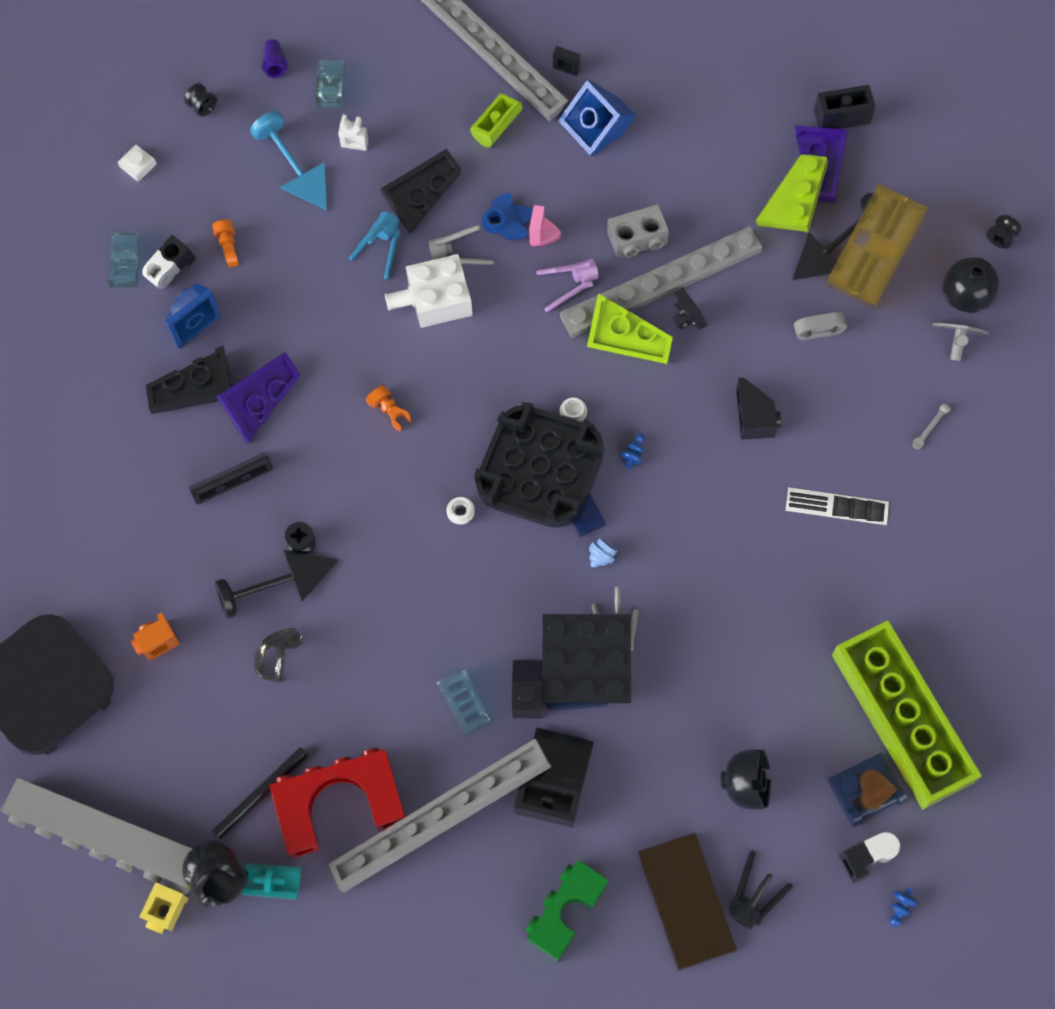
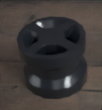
(200, 99)
(1004, 231)
(301, 544)

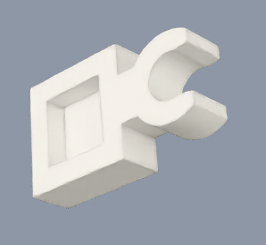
(352, 134)

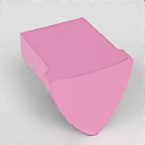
(541, 229)

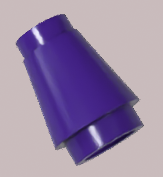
(274, 61)

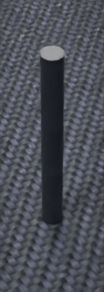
(259, 793)

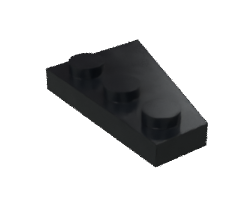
(420, 188)
(191, 385)

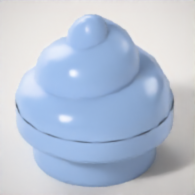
(602, 553)

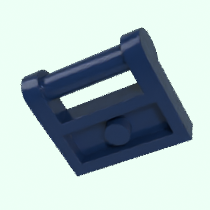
(847, 788)

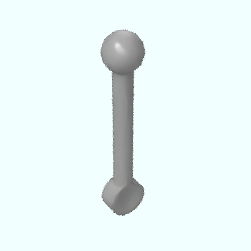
(919, 441)

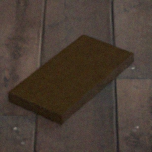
(686, 902)

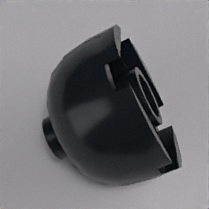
(971, 284)
(747, 779)

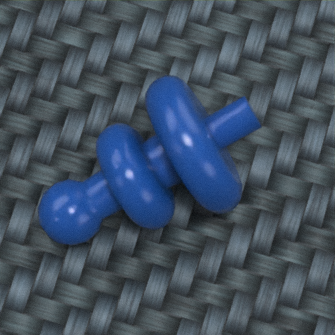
(634, 450)
(901, 907)

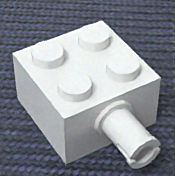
(435, 290)

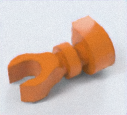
(224, 232)
(381, 396)

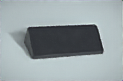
(231, 478)

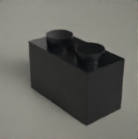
(845, 107)

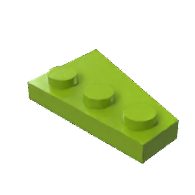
(796, 197)

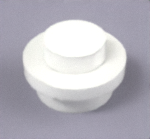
(573, 409)

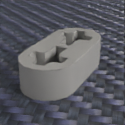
(820, 326)

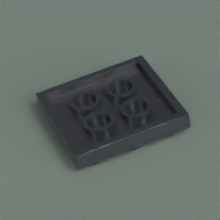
(586, 658)

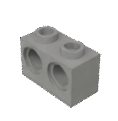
(635, 225)

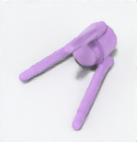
(582, 272)

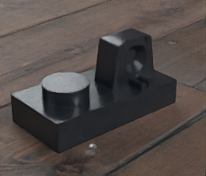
(688, 311)

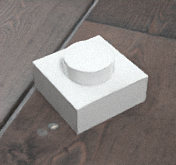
(137, 163)

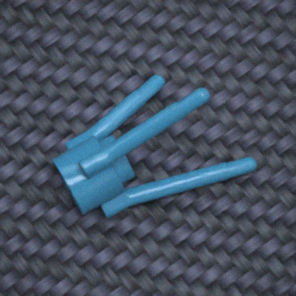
(384, 229)

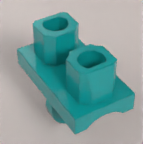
(272, 881)

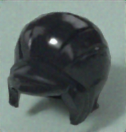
(214, 873)

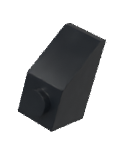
(756, 412)
(527, 689)

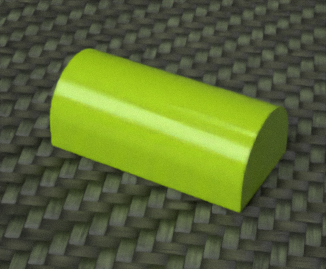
(495, 119)

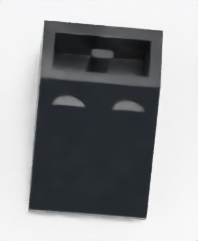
(556, 791)

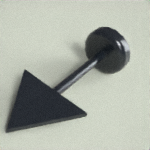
(815, 258)
(305, 571)

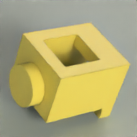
(159, 898)

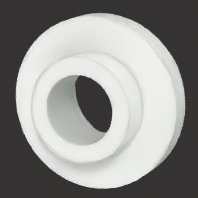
(460, 502)

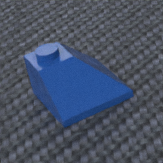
(596, 117)
(191, 314)

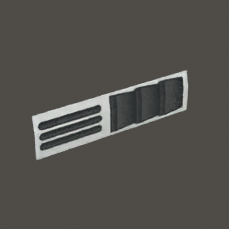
(837, 506)

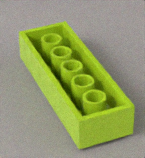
(905, 715)

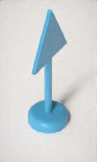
(309, 185)

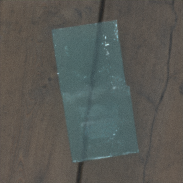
(330, 83)
(124, 260)

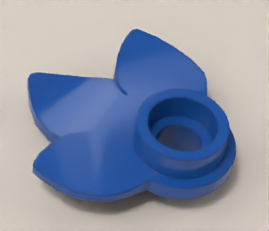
(511, 218)

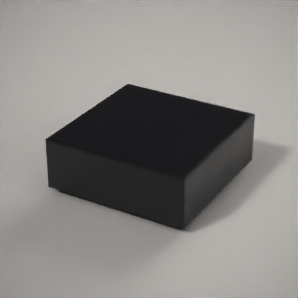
(566, 61)

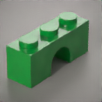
(579, 886)

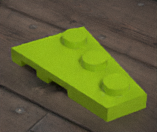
(625, 333)

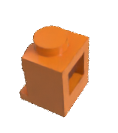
(154, 638)

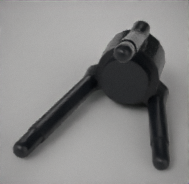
(747, 911)

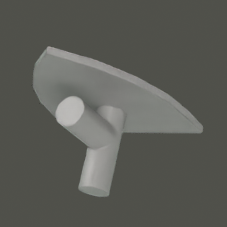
(960, 337)

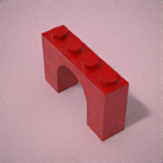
(296, 796)

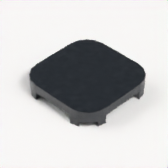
(540, 466)
(49, 684)

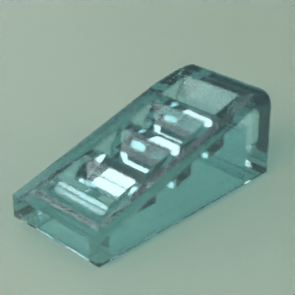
(454, 706)

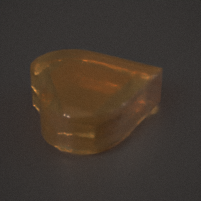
(875, 789)

